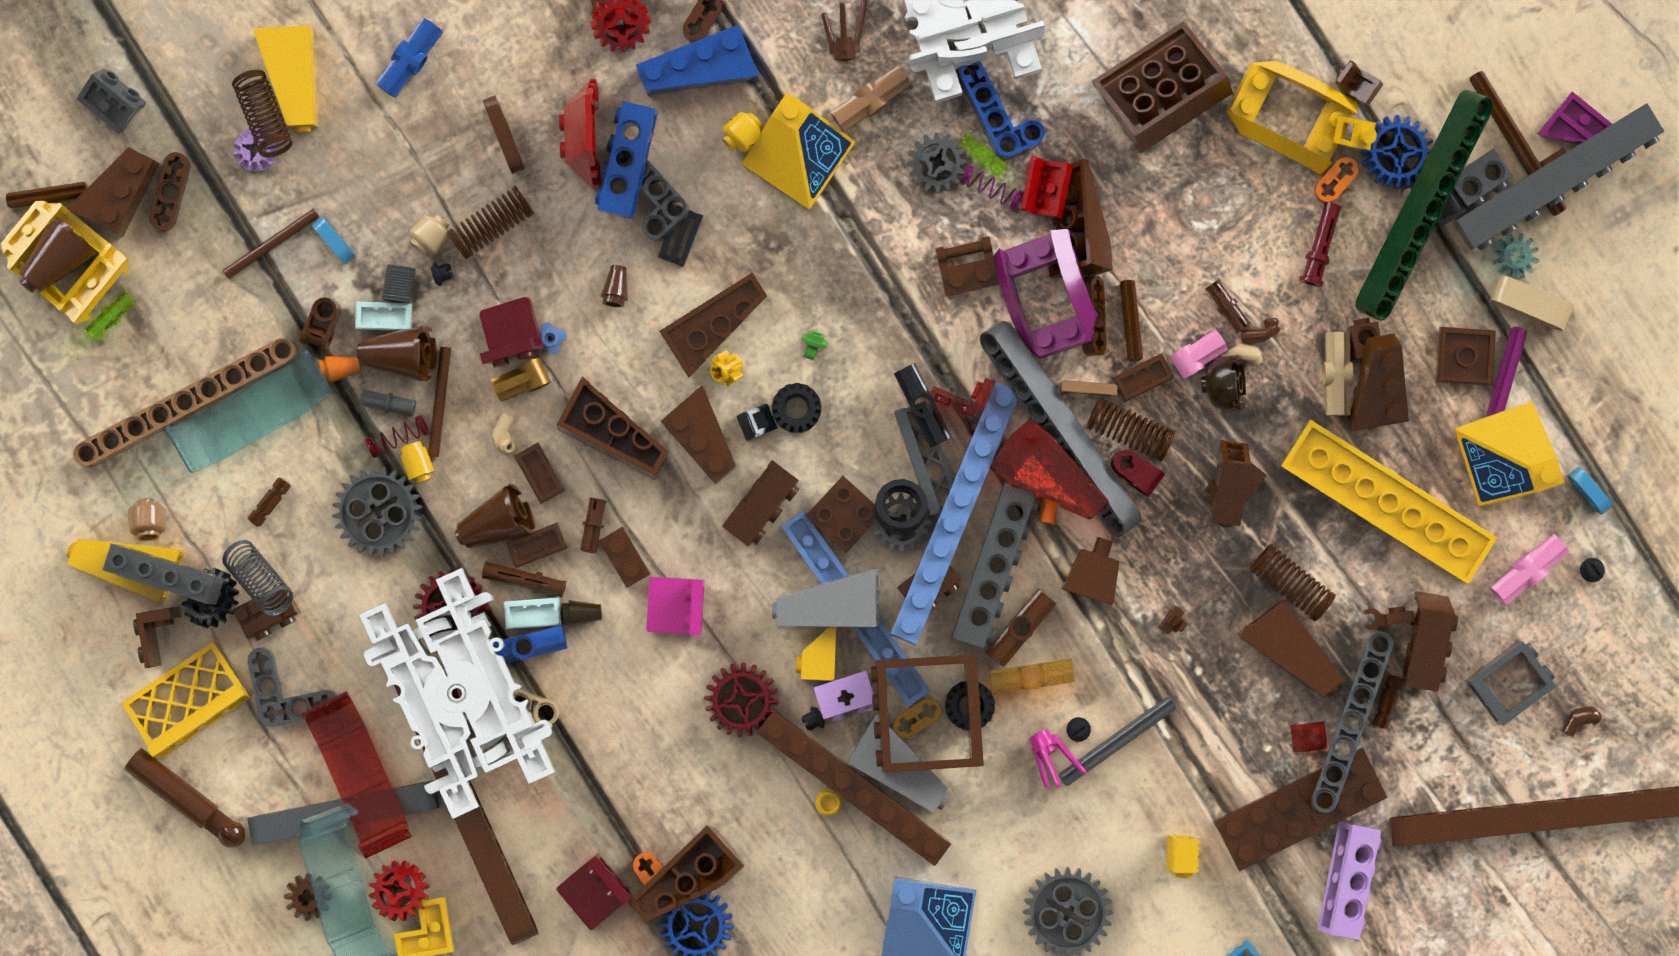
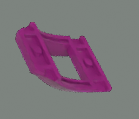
(1031, 257)

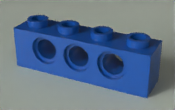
(626, 202)

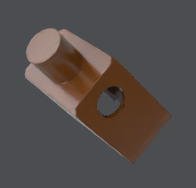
(1094, 573)

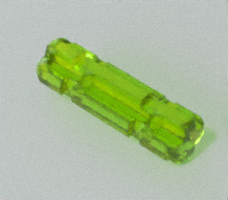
(983, 154)

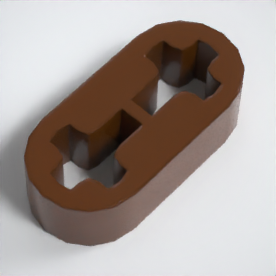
(708, 21)

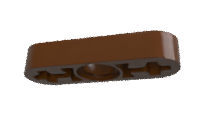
(503, 134)
(157, 209)
(1096, 292)

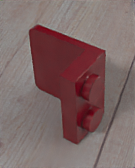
(510, 332)

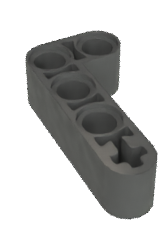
(663, 201)

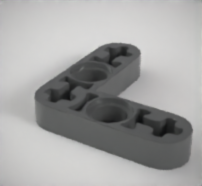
(276, 698)

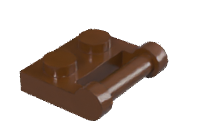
(970, 275)

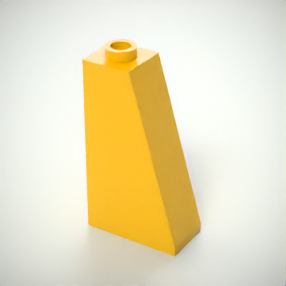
(291, 68)
(91, 556)

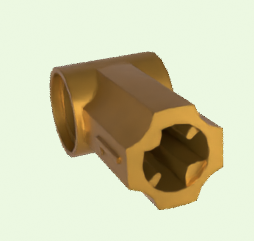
(527, 377)

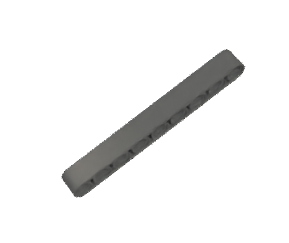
(1052, 414)

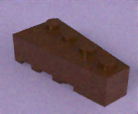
(609, 430)

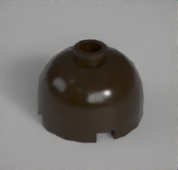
(1225, 383)

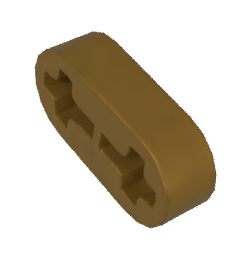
(921, 723)

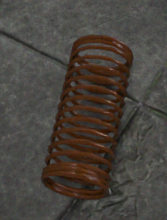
(246, 88)
(526, 210)
(1103, 403)
(1271, 550)

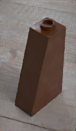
(1289, 645)

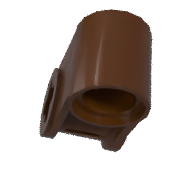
(320, 325)

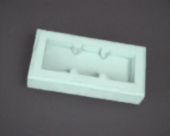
(383, 316)
(532, 613)

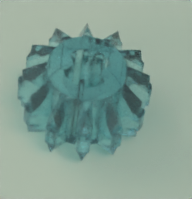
(1511, 245)

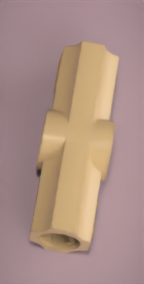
(1337, 373)

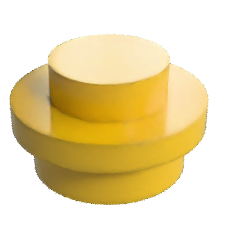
(828, 802)

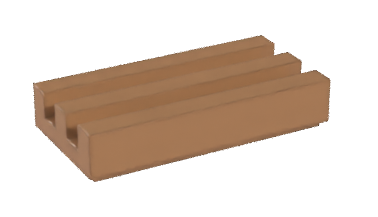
(1088, 388)

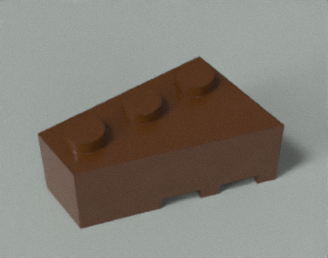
(117, 192)
(1381, 386)
(700, 434)
(1429, 642)

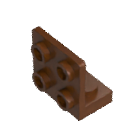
(145, 628)

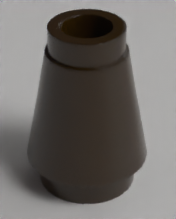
(579, 613)

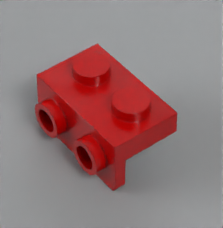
(1046, 187)

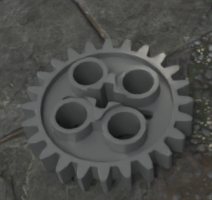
(391, 532)
(1080, 890)

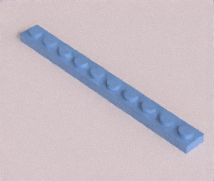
(954, 514)

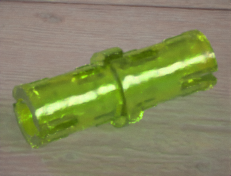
(110, 315)

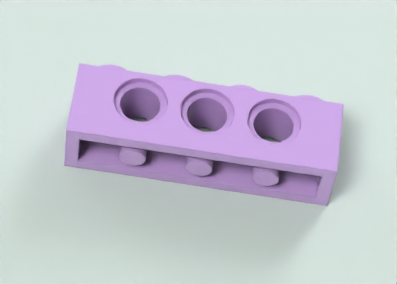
(1342, 868)

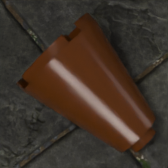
(54, 257)
(402, 352)
(497, 520)

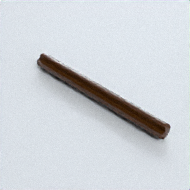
(1511, 131)

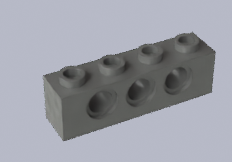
(163, 574)

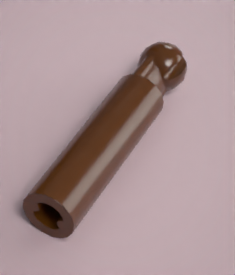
(184, 798)

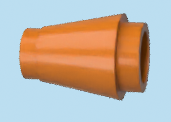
(338, 367)

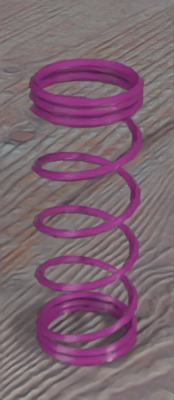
(966, 178)

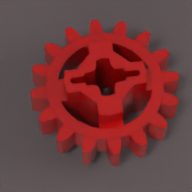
(626, 33)
(400, 879)

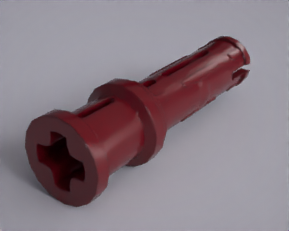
(1317, 257)

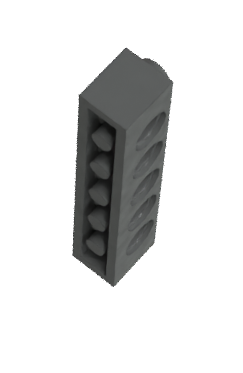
(964, 627)

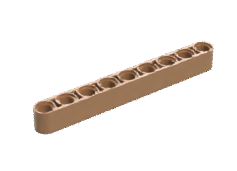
(171, 403)

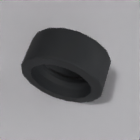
(904, 486)

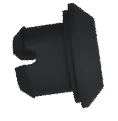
(440, 273)
(1592, 570)
(814, 718)
(1078, 729)

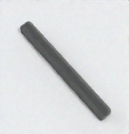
(1119, 740)

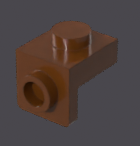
(1358, 83)

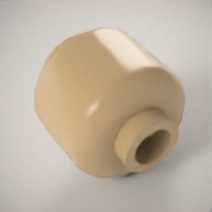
(429, 235)

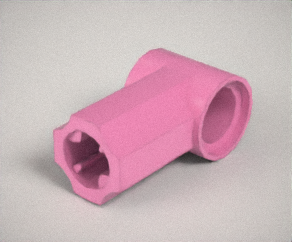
(1195, 356)

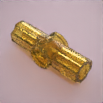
(1050, 674)

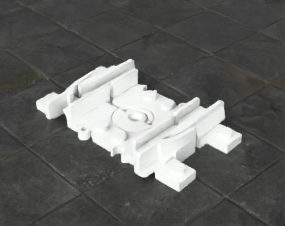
(947, 23)
(485, 687)

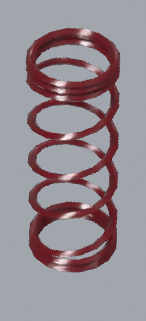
(372, 447)

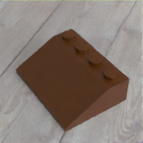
(1163, 86)

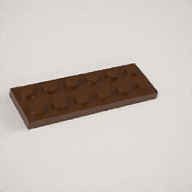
(1287, 814)

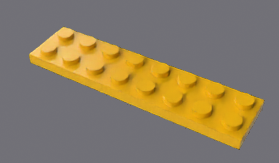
(1388, 502)

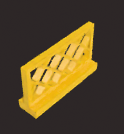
(192, 723)

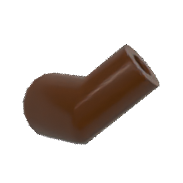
(1261, 334)
(1580, 717)

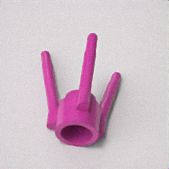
(1043, 746)

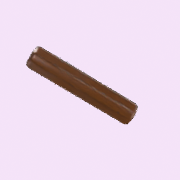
(47, 194)
(1131, 320)

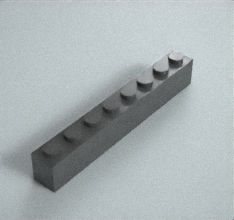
(1558, 177)

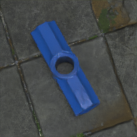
(409, 57)
(542, 642)

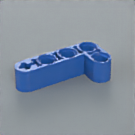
(995, 107)

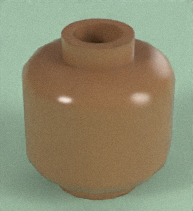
(146, 519)

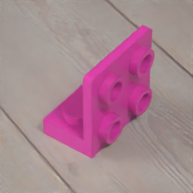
(675, 605)

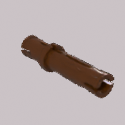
(492, 572)

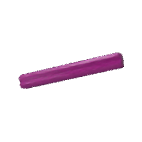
(1507, 370)

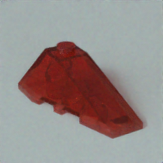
(1042, 466)

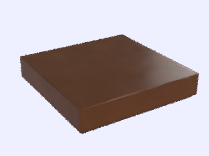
(1465, 356)

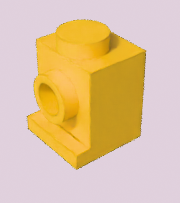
(1362, 134)

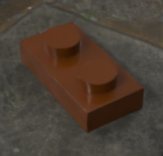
(624, 557)

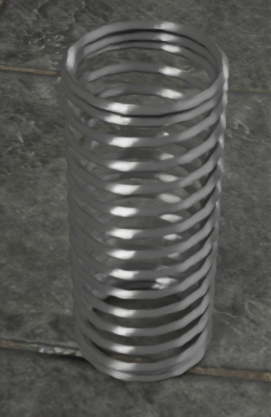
(259, 602)

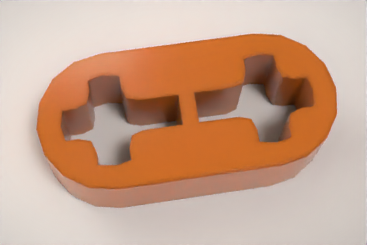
(1331, 175)
(644, 875)

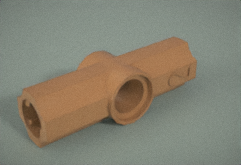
(871, 98)

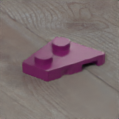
(1574, 121)

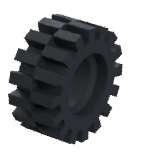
(779, 407)
(952, 705)

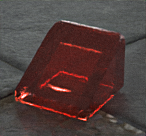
(1308, 736)

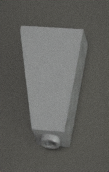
(836, 603)
(917, 785)

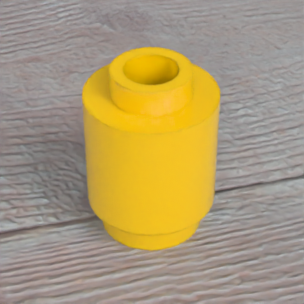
(416, 462)

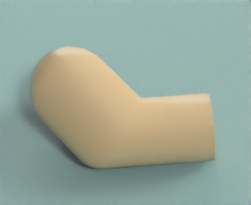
(1247, 353)
(501, 435)

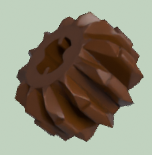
(297, 900)

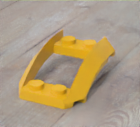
(1251, 95)
(93, 282)

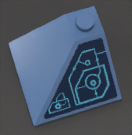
(928, 919)

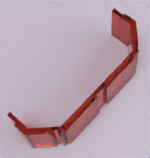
(358, 773)

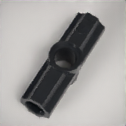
(913, 388)

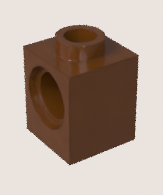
(1361, 325)

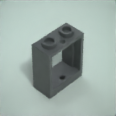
(1487, 697)

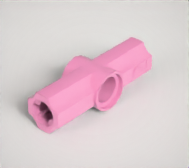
(1529, 569)

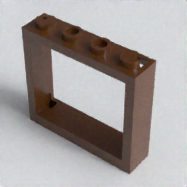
(880, 704)

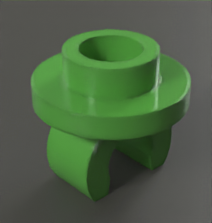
(814, 341)

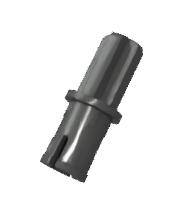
(388, 403)

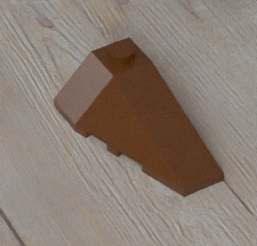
(1086, 223)
(692, 873)

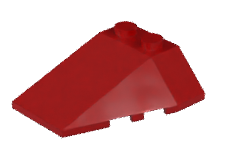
(580, 134)

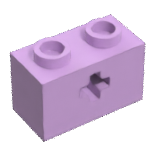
(855, 683)

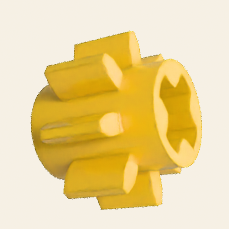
(726, 368)

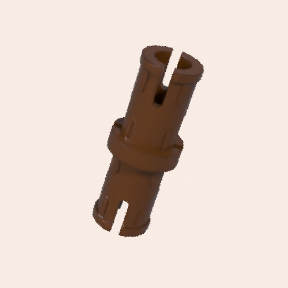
(1228, 305)

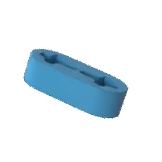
(333, 240)
(1590, 490)

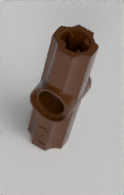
(1033, 613)

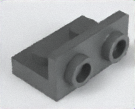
(110, 99)

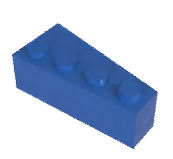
(701, 64)

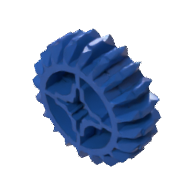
(1397, 163)
(675, 938)

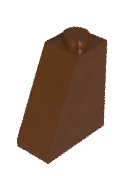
(1230, 483)

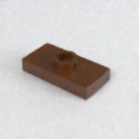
(1143, 377)
(539, 473)
(537, 546)

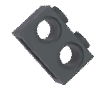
(1482, 185)

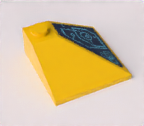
(798, 151)
(1508, 455)

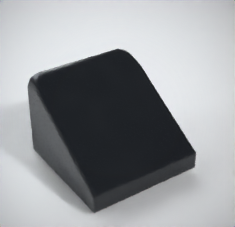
(756, 422)

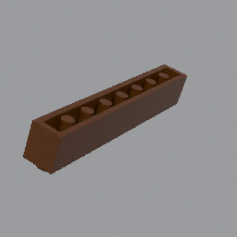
(854, 787)

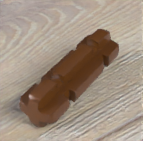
(269, 502)
(1388, 701)

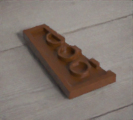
(705, 328)

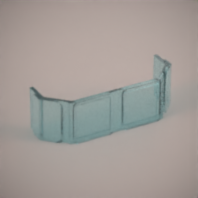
(251, 413)
(339, 885)

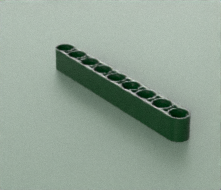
(1424, 204)

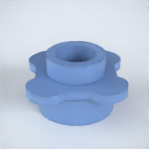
(558, 337)

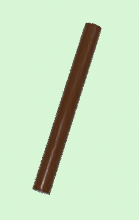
(271, 243)
(439, 401)

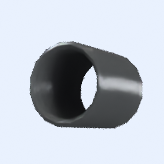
(398, 283)

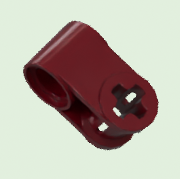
(1140, 475)

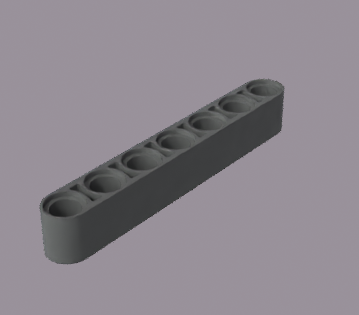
(1359, 711)
(286, 823)

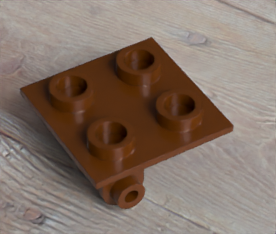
(843, 514)

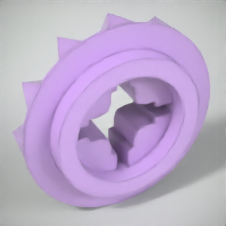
(244, 156)

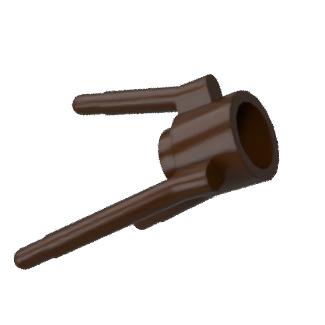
(844, 48)

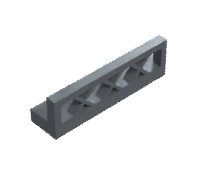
(917, 461)

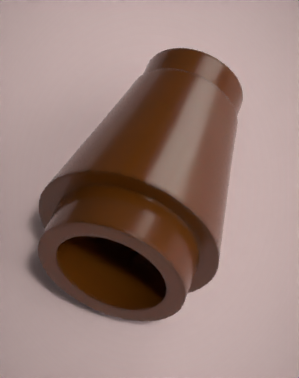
(615, 287)

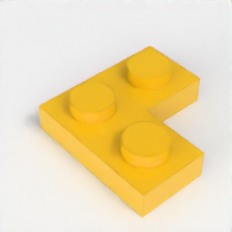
(434, 935)

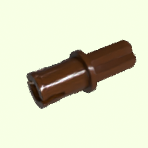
(593, 525)

